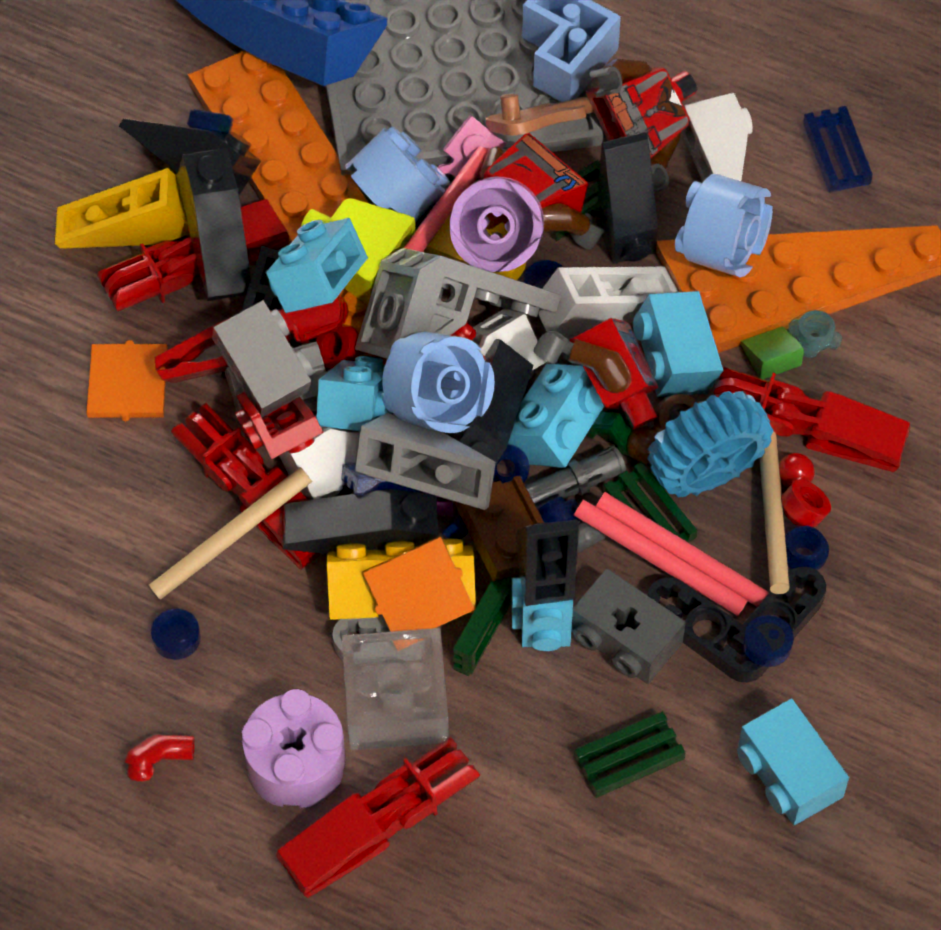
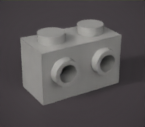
(263, 358)

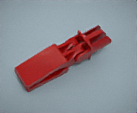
(174, 263)
(302, 325)
(831, 424)
(232, 464)
(363, 824)

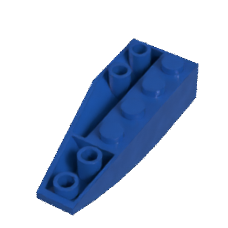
(307, 37)

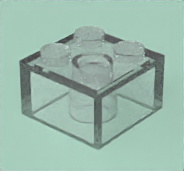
(395, 689)

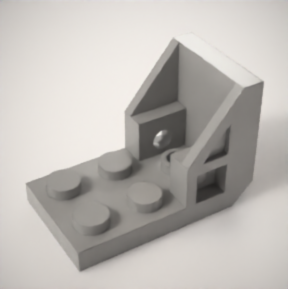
(410, 295)

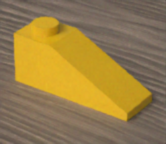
(125, 215)

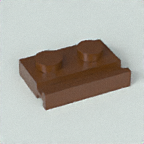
(496, 527)

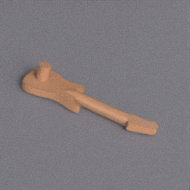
(517, 122)

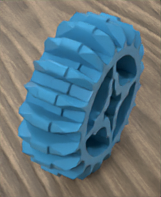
(710, 443)

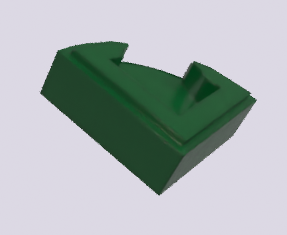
(613, 429)

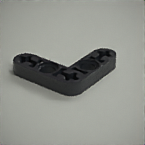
(773, 604)

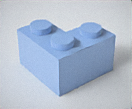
(571, 43)

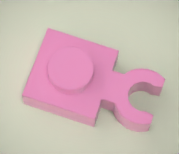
(465, 142)

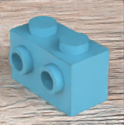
(316, 264)
(678, 343)
(351, 394)
(556, 415)
(542, 625)
(791, 762)

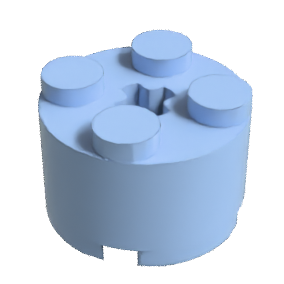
(395, 175)
(724, 224)
(437, 381)

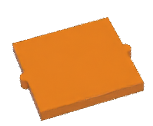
(125, 381)
(419, 588)

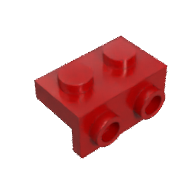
(283, 430)

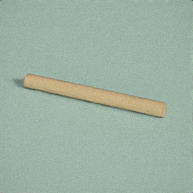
(774, 519)
(230, 533)

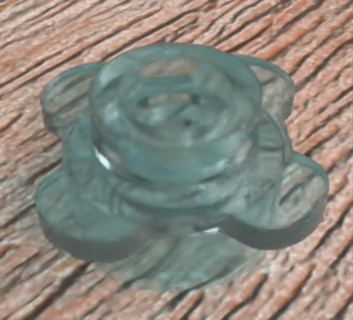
(819, 323)

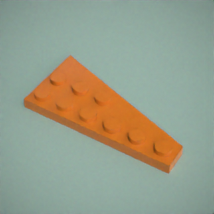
(805, 275)

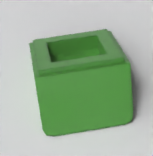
(773, 352)

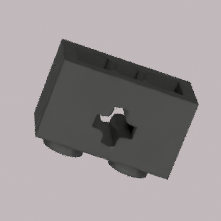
(627, 627)

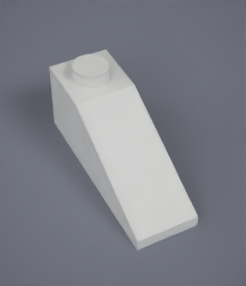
(718, 136)
(599, 294)

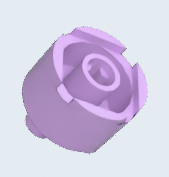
(493, 250)
(272, 746)

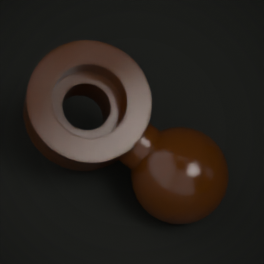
(642, 437)

